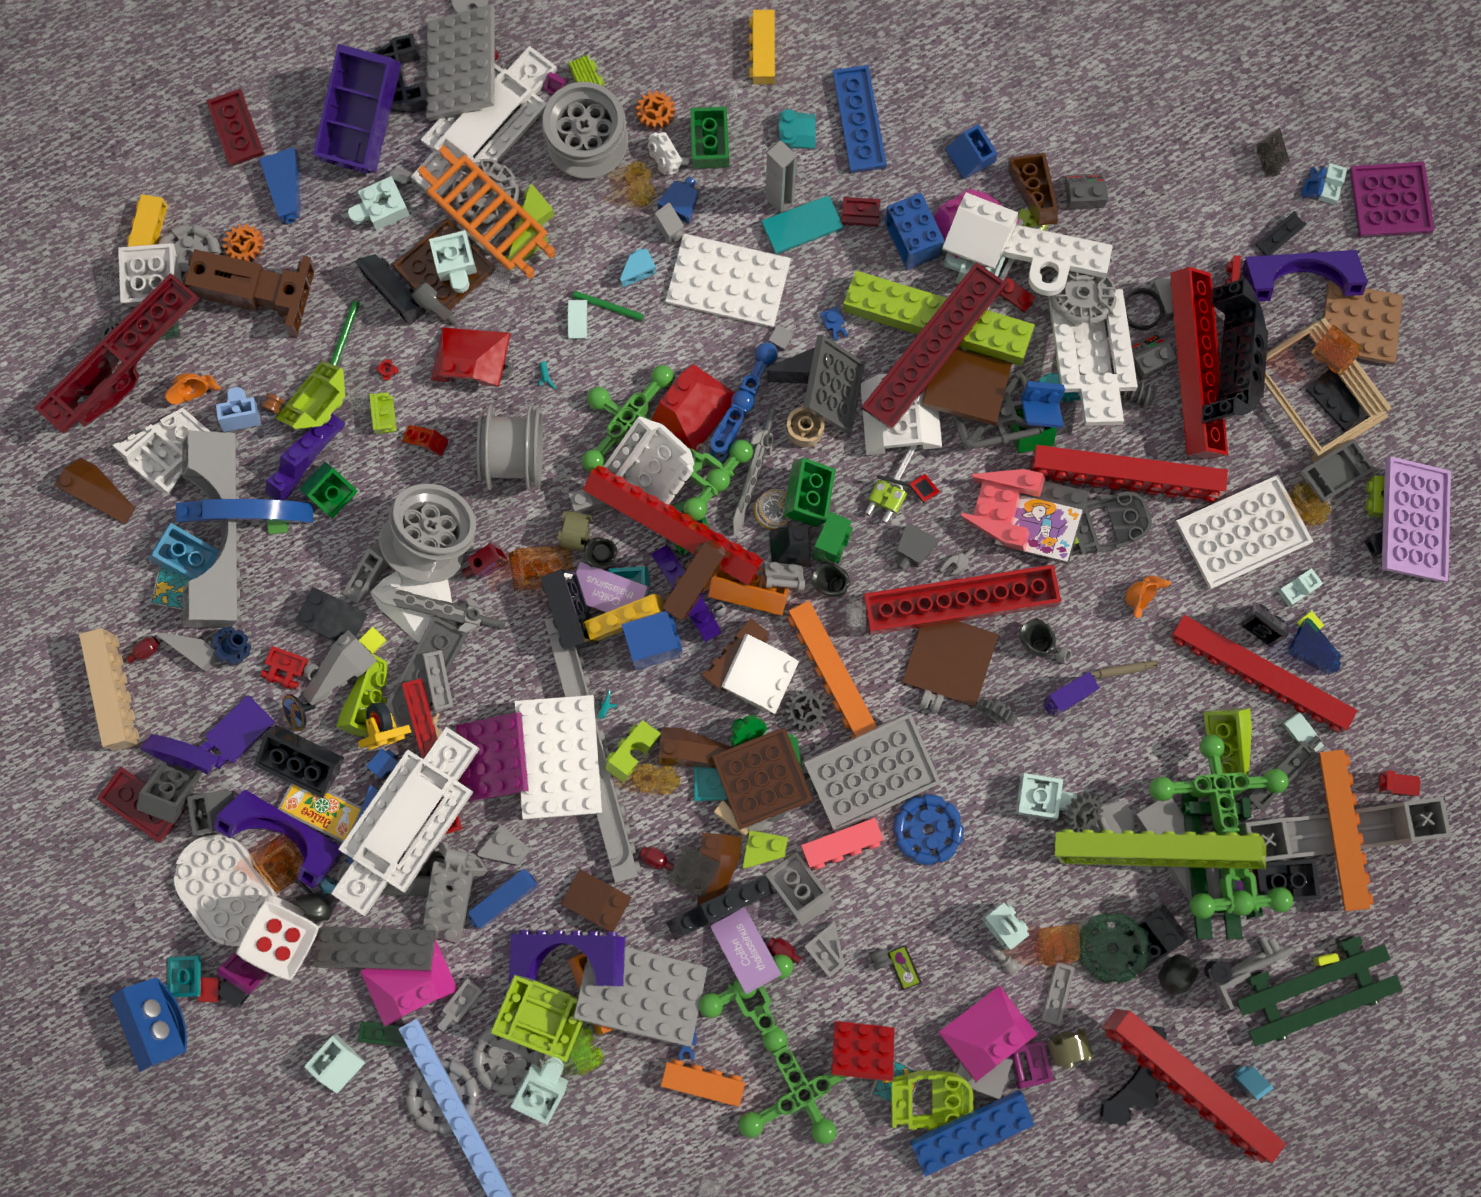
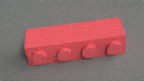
(841, 843)

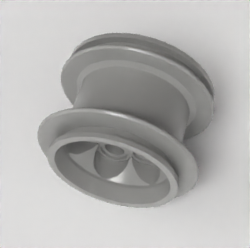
(574, 108)
(510, 447)
(427, 533)

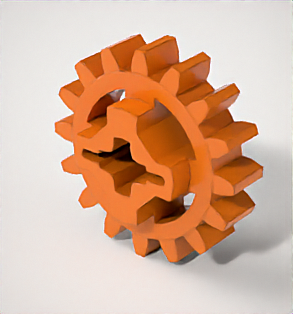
(649, 115)
(251, 244)

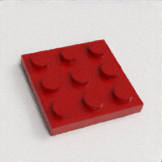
(863, 1051)

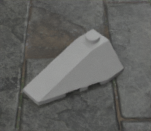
(343, 661)

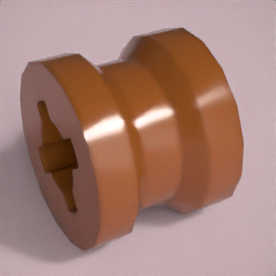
(272, 403)

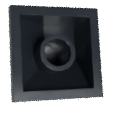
(790, 545)

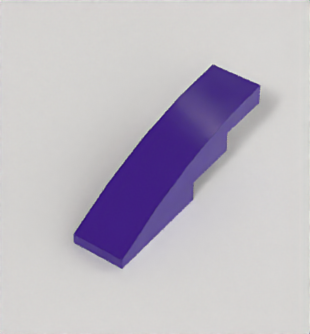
(180, 753)

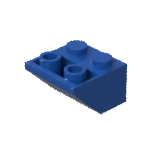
(971, 152)

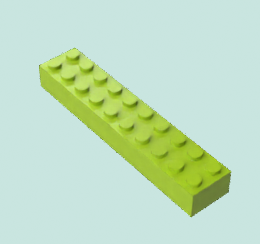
(913, 308)
(1161, 849)

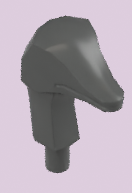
(427, 297)

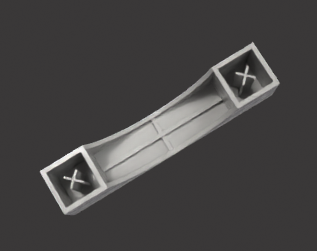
(211, 465)
(1379, 827)

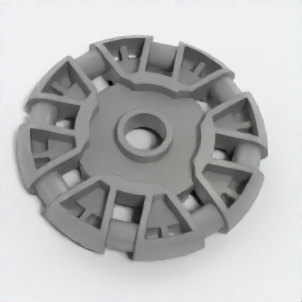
(505, 176)
(188, 244)
(1080, 304)
(497, 1064)
(429, 1101)

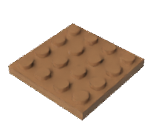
(1368, 320)

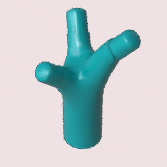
(545, 375)
(605, 706)

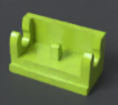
(383, 413)

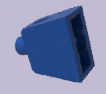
(682, 198)

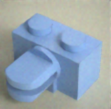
(238, 411)

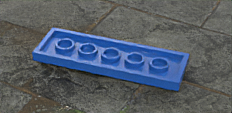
(859, 119)
(972, 1133)

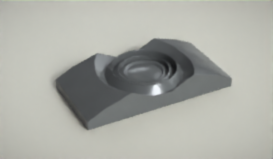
(1337, 471)

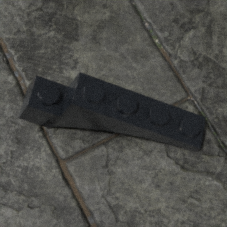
(719, 907)
(1137, 1091)

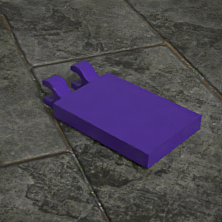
(238, 731)

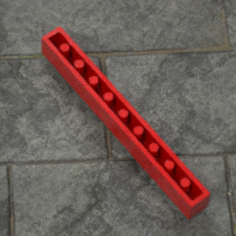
(668, 521)
(1263, 674)

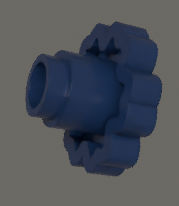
(230, 646)

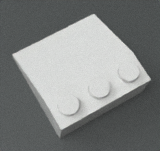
(980, 231)
(144, 269)
(760, 674)

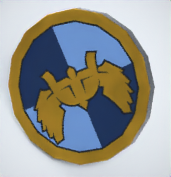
(295, 711)

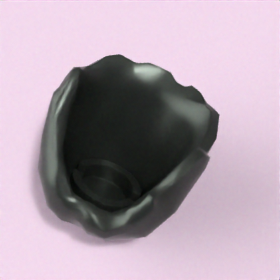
(600, 552)
(830, 579)
(1037, 638)
(315, 906)
(1178, 974)

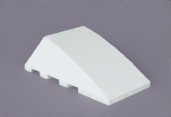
(158, 449)

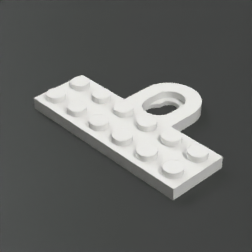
(1057, 251)

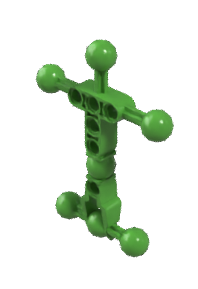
(662, 377)
(1275, 782)
(775, 1041)

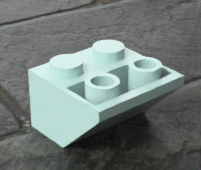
(335, 1064)

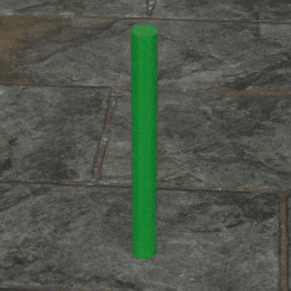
(609, 306)
(345, 332)

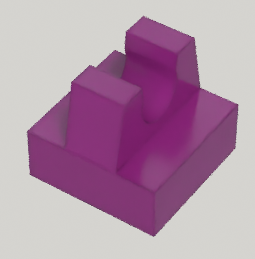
(553, 83)

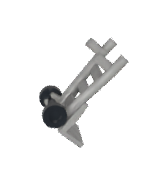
(1224, 976)

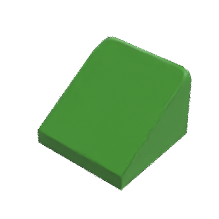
(277, 527)

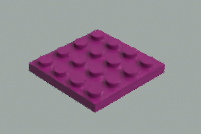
(1391, 199)
(501, 759)

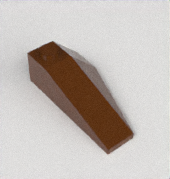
(92, 487)
(688, 748)
(725, 850)

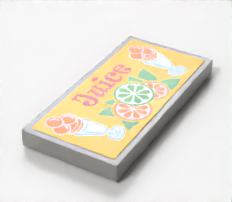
(328, 814)

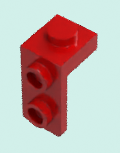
(425, 438)
(1399, 784)

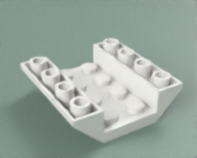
(916, 427)

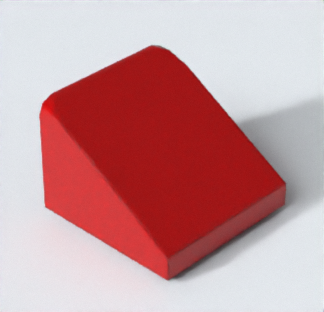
(209, 989)

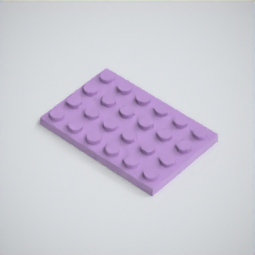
(1416, 519)

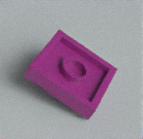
(242, 973)

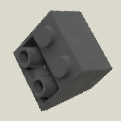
(204, 810)

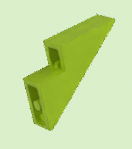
(540, 211)

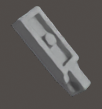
(459, 1004)

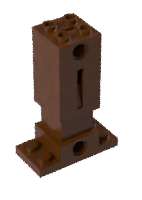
(250, 286)

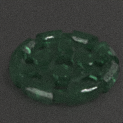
(1113, 960)

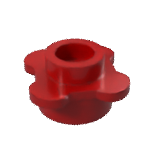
(382, 369)

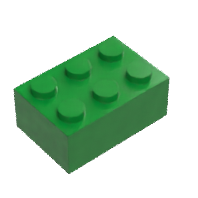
(709, 137)
(809, 492)
(833, 539)

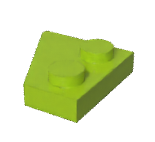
(763, 848)

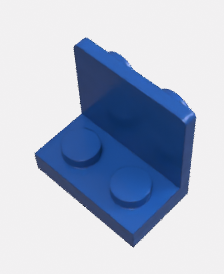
(1041, 404)

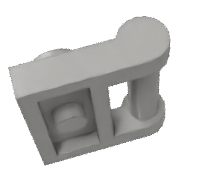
(784, 575)

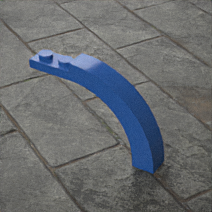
(244, 510)

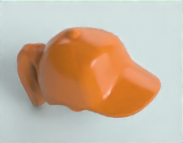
(187, 382)
(1147, 589)

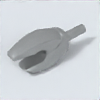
(959, 560)

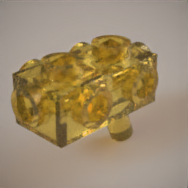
(640, 189)
(1312, 508)
(661, 779)

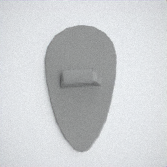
(1115, 817)

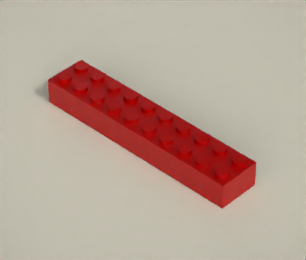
(1197, 360)
(1129, 473)
(961, 599)
(1193, 1086)

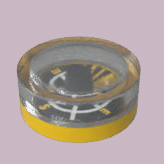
(770, 509)

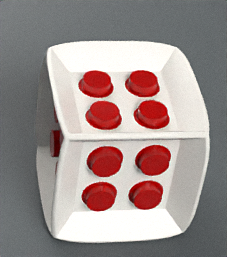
(278, 938)

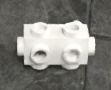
(665, 153)

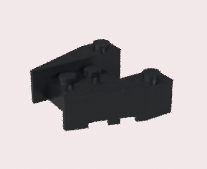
(406, 98)

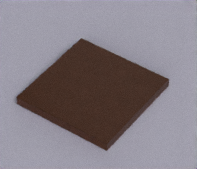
(419, 267)
(969, 387)
(951, 661)
(762, 778)

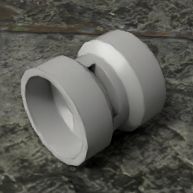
(936, 701)

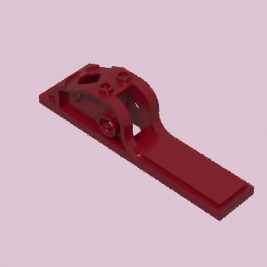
(124, 343)

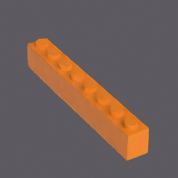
(831, 669)
(1344, 830)

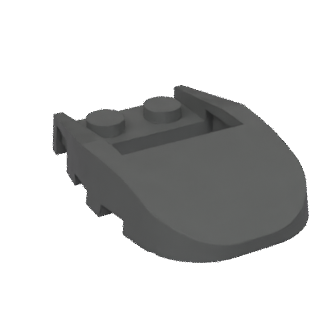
(1128, 517)

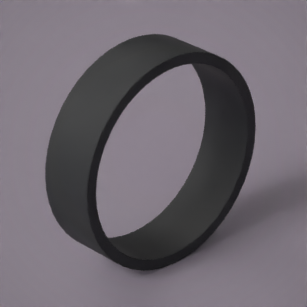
(1153, 294)

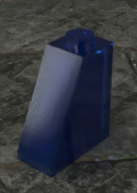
(1314, 648)

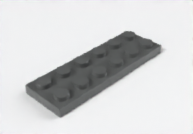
(437, 637)
(374, 948)

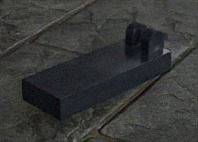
(1280, 234)

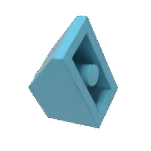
(638, 267)
(1252, 1082)

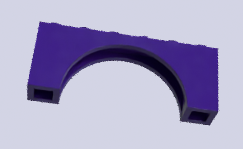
(1338, 266)
(252, 812)
(604, 953)

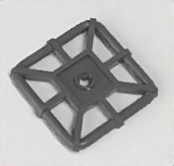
(1006, 417)

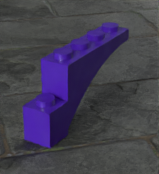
(299, 457)
(700, 614)

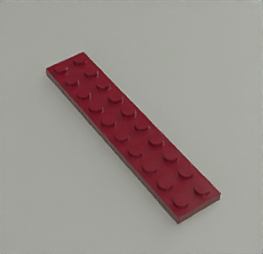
(933, 346)

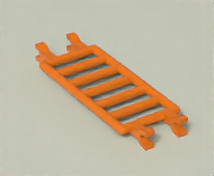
(502, 196)

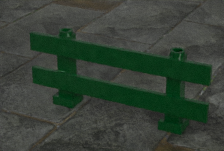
(1192, 810)
(1355, 963)

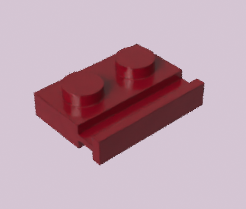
(860, 211)

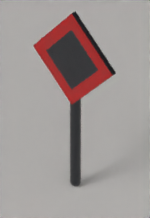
(921, 486)

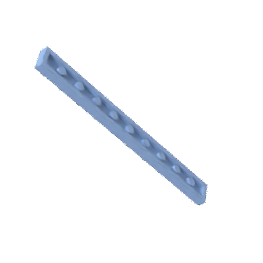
(454, 1110)

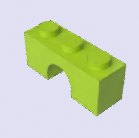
(641, 738)

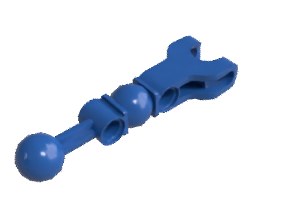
(742, 402)

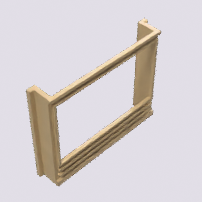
(1353, 377)

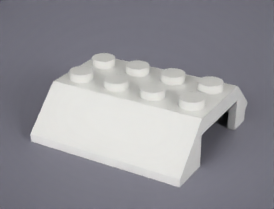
(652, 460)

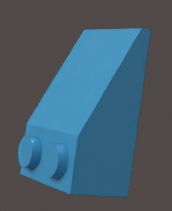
(183, 553)

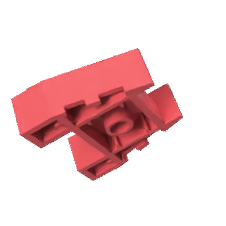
(999, 503)

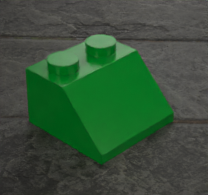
(1027, 444)
(328, 490)

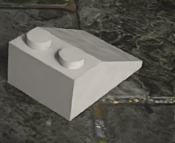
(799, 889)

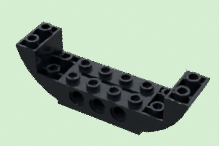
(1242, 352)

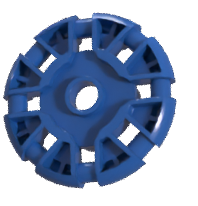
(925, 841)

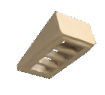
(725, 813)

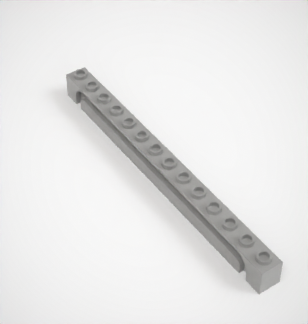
(611, 820)

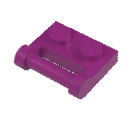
(1037, 1064)

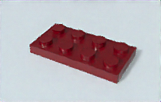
(235, 127)
(122, 797)

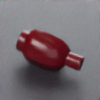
(143, 649)
(655, 858)
(781, 946)

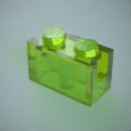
(585, 1053)

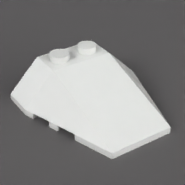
(411, 621)

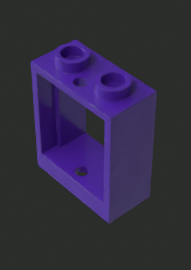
(1071, 694)

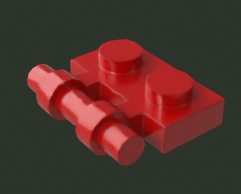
(285, 661)

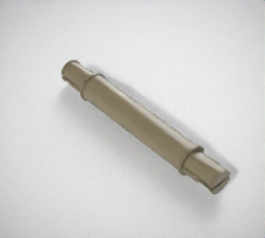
(1124, 669)

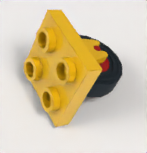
(381, 727)

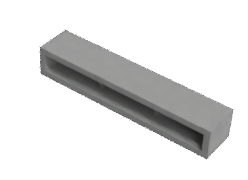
(780, 176)

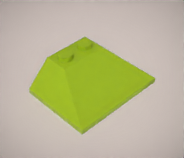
(315, 398)
(538, 1018)

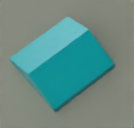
(186, 976)

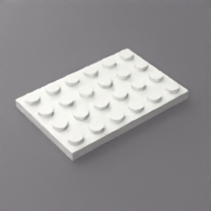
(728, 280)
(1244, 532)
(560, 757)

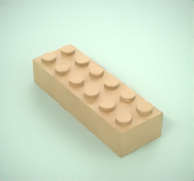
(109, 689)

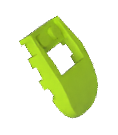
(950, 1099)

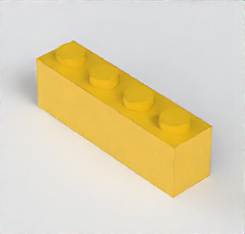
(763, 47)
(148, 221)
(611, 622)

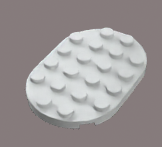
(220, 887)

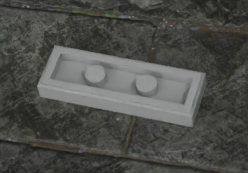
(438, 680)
(1057, 993)

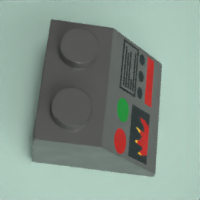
(1086, 191)
(1152, 355)

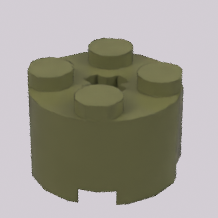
(575, 530)
(1070, 1048)

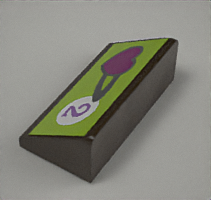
(904, 967)

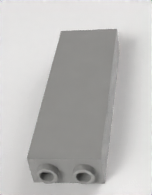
(1168, 817)

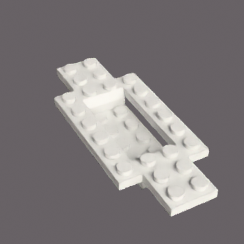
(470, 130)
(1086, 364)
(398, 815)

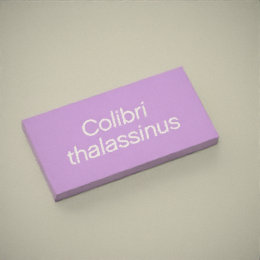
(608, 590)
(745, 950)

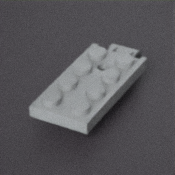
(446, 907)

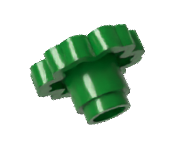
(747, 729)

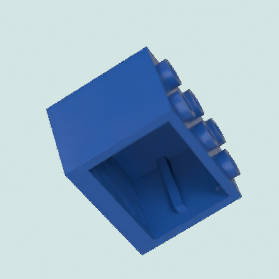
(914, 231)
(652, 640)

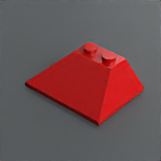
(471, 356)
(693, 406)

